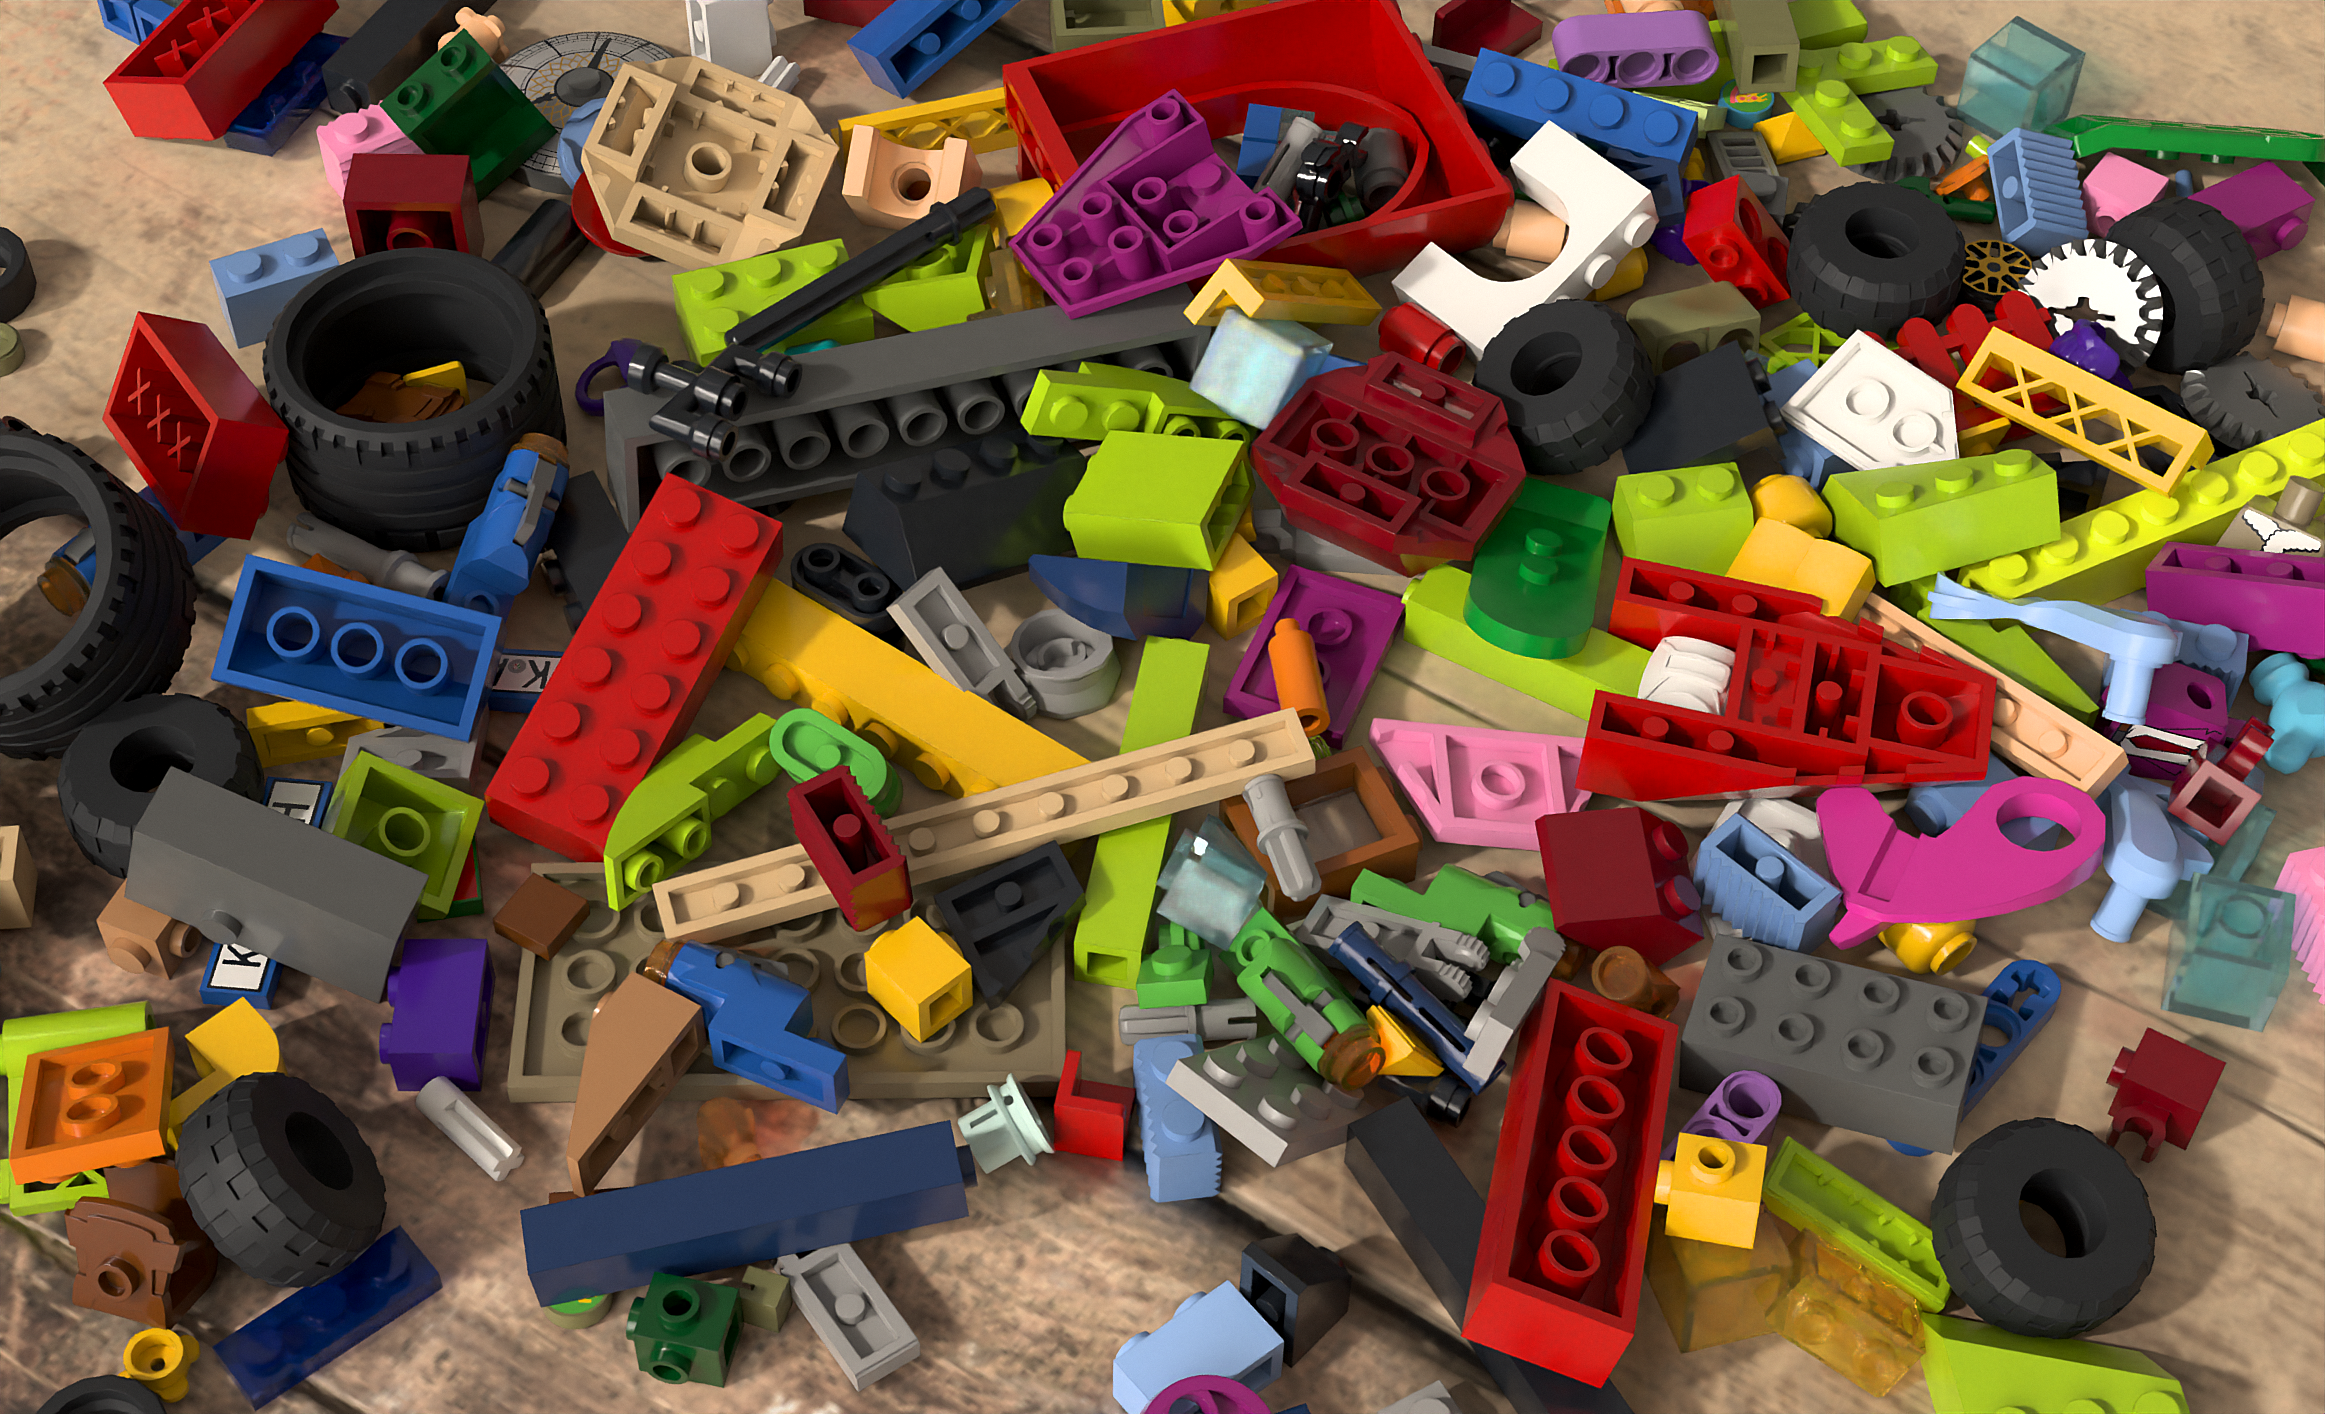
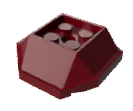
(1393, 463)

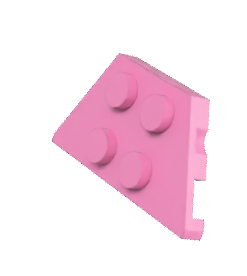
(1481, 781)

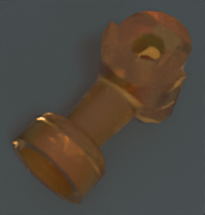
(1634, 982)
(726, 1134)

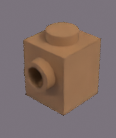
(144, 938)

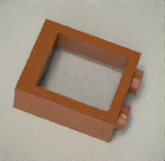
(1350, 828)

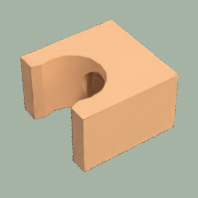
(883, 170)

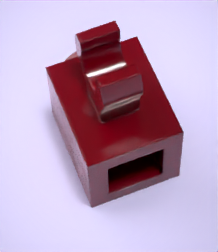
(2222, 783)
(2161, 1091)

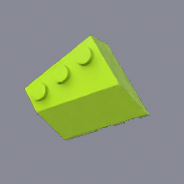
(1944, 512)
(1993, 1371)

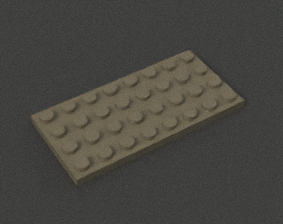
(822, 956)

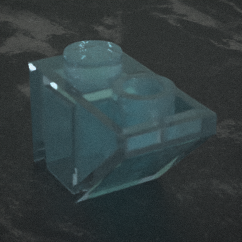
(1210, 883)

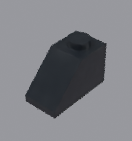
(1295, 1289)

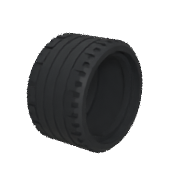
(399, 315)
(137, 610)

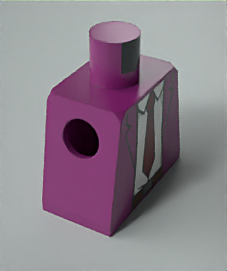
(2179, 715)

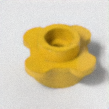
(159, 1346)

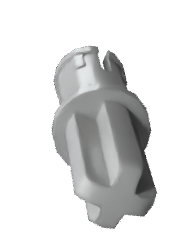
(1282, 836)
(1206, 1020)

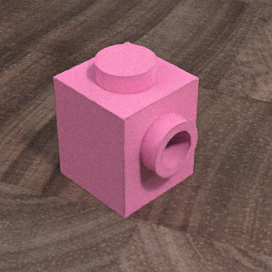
(2118, 189)

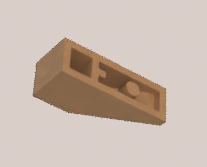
(633, 1058)

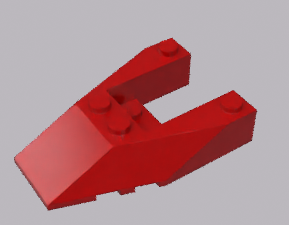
(1804, 705)

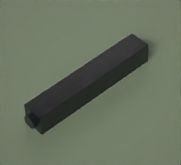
(390, 50)
(1440, 1227)

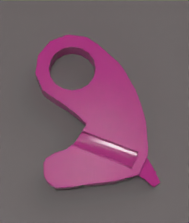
(1963, 871)

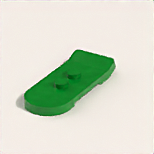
(2169, 138)
(1540, 573)

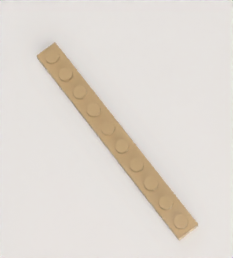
(999, 824)

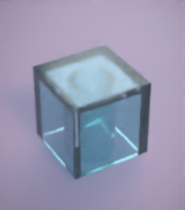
(2019, 80)
(1257, 365)
(2228, 952)

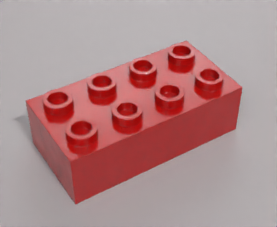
(210, 63)
(195, 427)

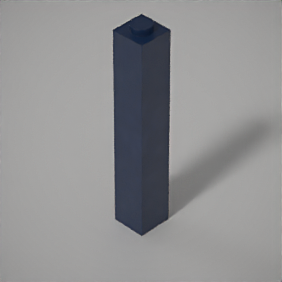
(746, 1212)

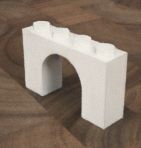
(1592, 196)

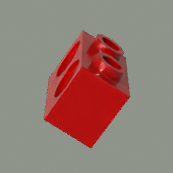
(1738, 241)

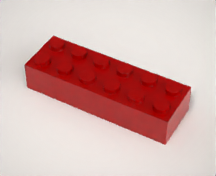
(635, 668)
(1573, 1185)

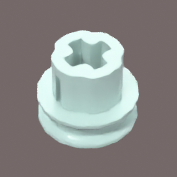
(1005, 1127)

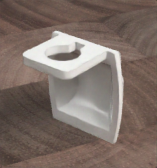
(1688, 674)

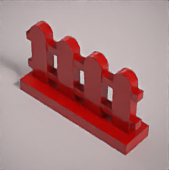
(1966, 332)

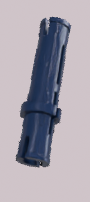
(1359, 950)

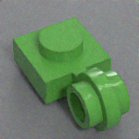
(1176, 972)

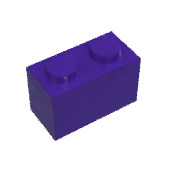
(439, 1013)

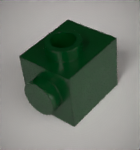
(686, 1330)

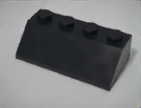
(967, 509)

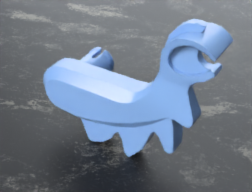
(2131, 639)
(2142, 852)

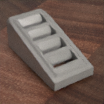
(1738, 152)

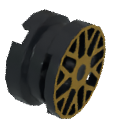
(1991, 277)

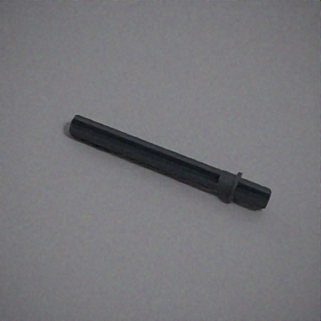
(939, 227)

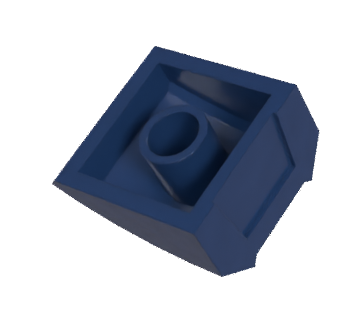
(1125, 596)

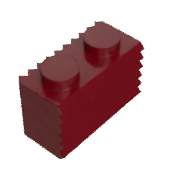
(851, 848)

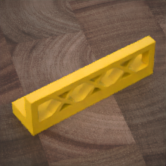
(925, 126)
(1284, 293)
(2089, 399)

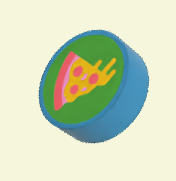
(1745, 108)

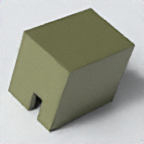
(768, 1299)

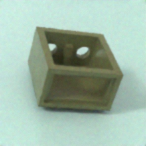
(1095, 21)

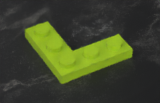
(1835, 75)

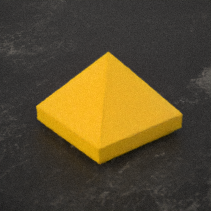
(1788, 138)
(1403, 1049)

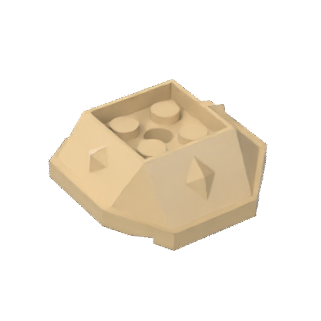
(695, 118)

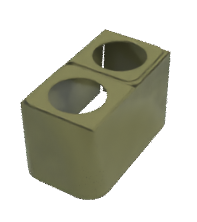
(1682, 315)

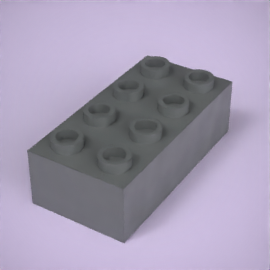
(1836, 1041)

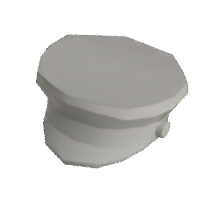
(1064, 664)

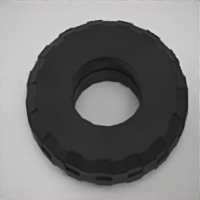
(1875, 260)
(2204, 278)
(1569, 383)
(130, 753)
(280, 1180)
(2087, 1193)

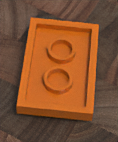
(93, 1107)

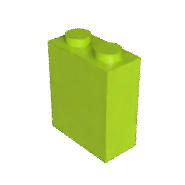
(1160, 499)

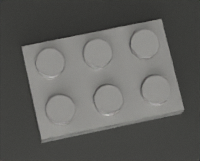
(1269, 1098)

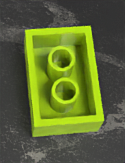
(727, 294)

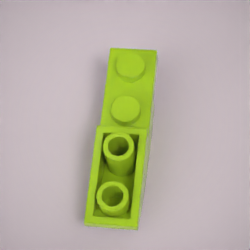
(1124, 400)
(2008, 651)
(672, 807)

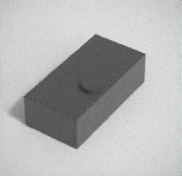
(273, 884)

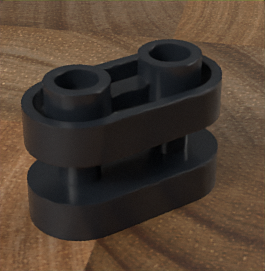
(849, 589)

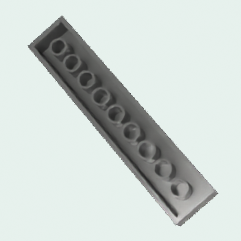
(894, 400)

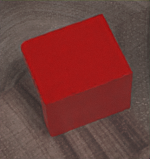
(1091, 1115)

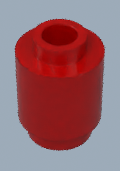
(1421, 337)

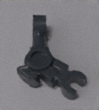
(1325, 171)

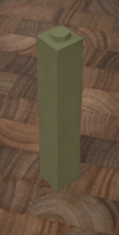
(1760, 44)

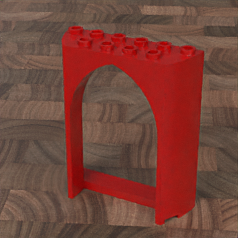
(1303, 55)

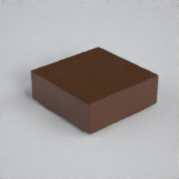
(541, 916)

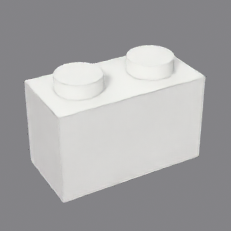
(732, 34)

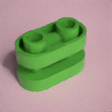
(811, 744)

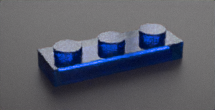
(285, 100)
(327, 1319)

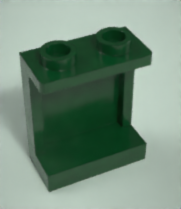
(471, 108)

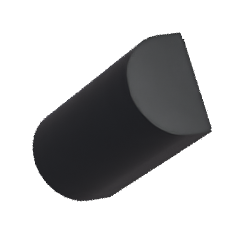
(543, 246)

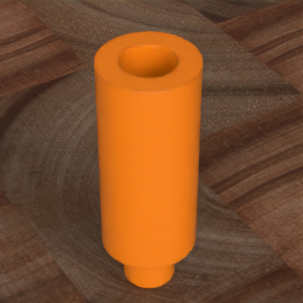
(1298, 676)

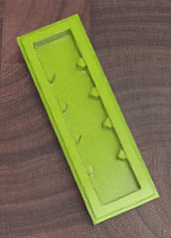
(1855, 1220)

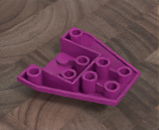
(1147, 214)

